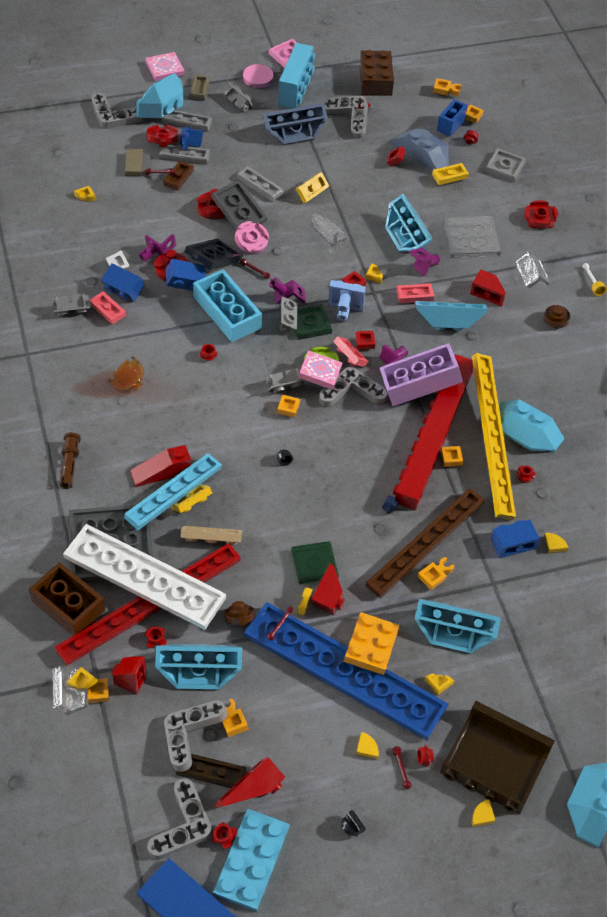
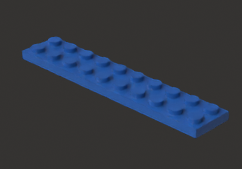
(324, 659)

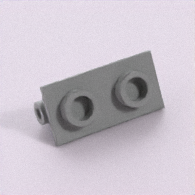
(235, 93)
(78, 304)
(288, 315)
(278, 383)

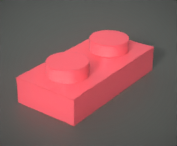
(414, 293)
(107, 308)
(346, 348)

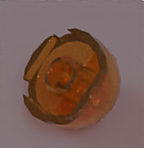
(128, 376)

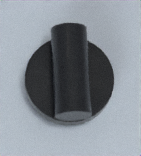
(352, 824)

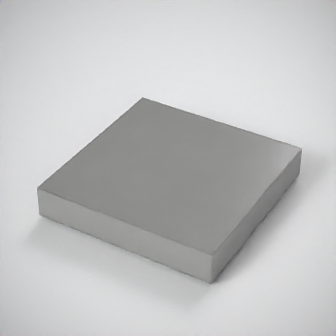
(505, 165)

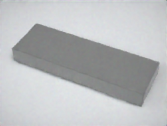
(187, 119)
(191, 155)
(260, 184)

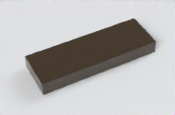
(213, 771)

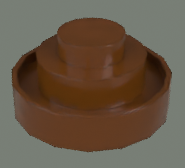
(557, 316)
(239, 614)

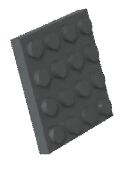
(111, 522)

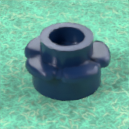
(390, 504)

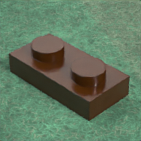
(181, 174)

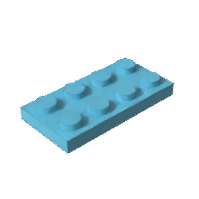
(251, 860)

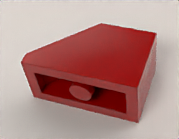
(488, 288)
(329, 592)
(130, 673)

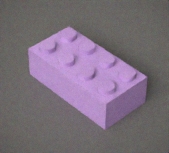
(421, 374)

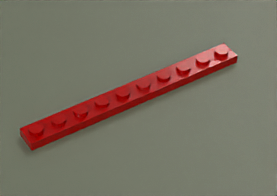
(139, 609)

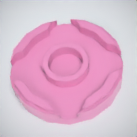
(258, 76)
(251, 237)

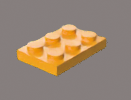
(371, 643)

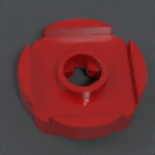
(162, 136)
(204, 208)
(548, 216)
(163, 260)

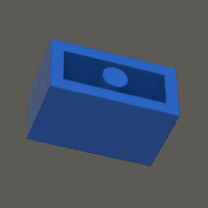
(452, 117)
(183, 274)
(122, 282)
(514, 538)

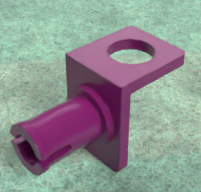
(154, 247)
(424, 260)
(286, 290)
(389, 356)

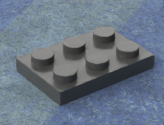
(238, 205)

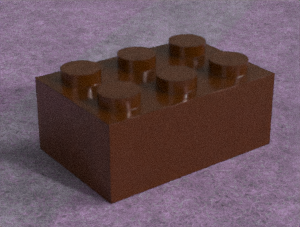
(376, 72)
(67, 599)

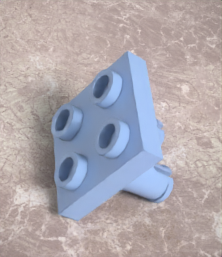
(346, 297)

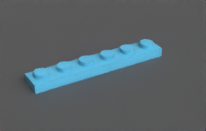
(172, 491)

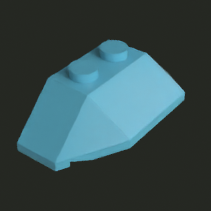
(161, 98)
(406, 226)
(451, 315)
(529, 426)
(456, 626)
(198, 664)
(589, 804)

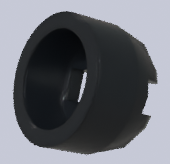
(284, 457)

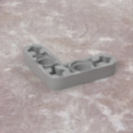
(352, 108)
(113, 116)
(354, 383)
(182, 728)
(192, 823)

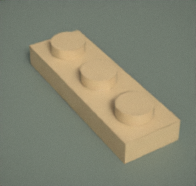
(211, 535)

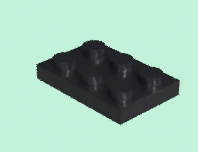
(213, 253)

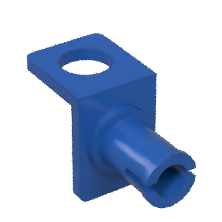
(190, 137)

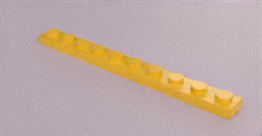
(493, 437)

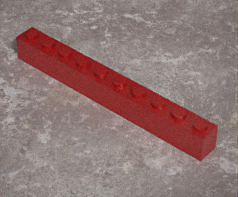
(431, 439)

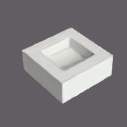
(118, 259)

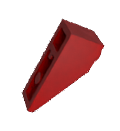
(162, 466)
(256, 782)

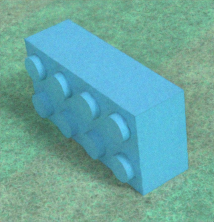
(296, 76)
(227, 305)

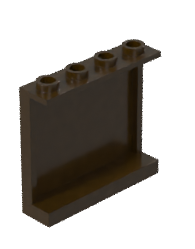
(497, 757)

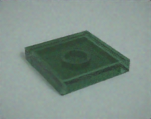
(312, 322)
(312, 561)

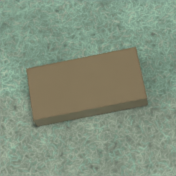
(199, 87)
(134, 162)

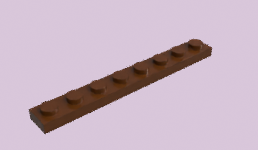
(424, 543)

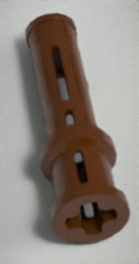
(70, 453)

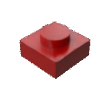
(396, 156)
(354, 278)
(365, 340)

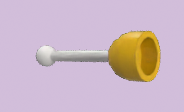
(598, 287)

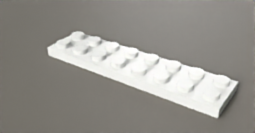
(145, 576)

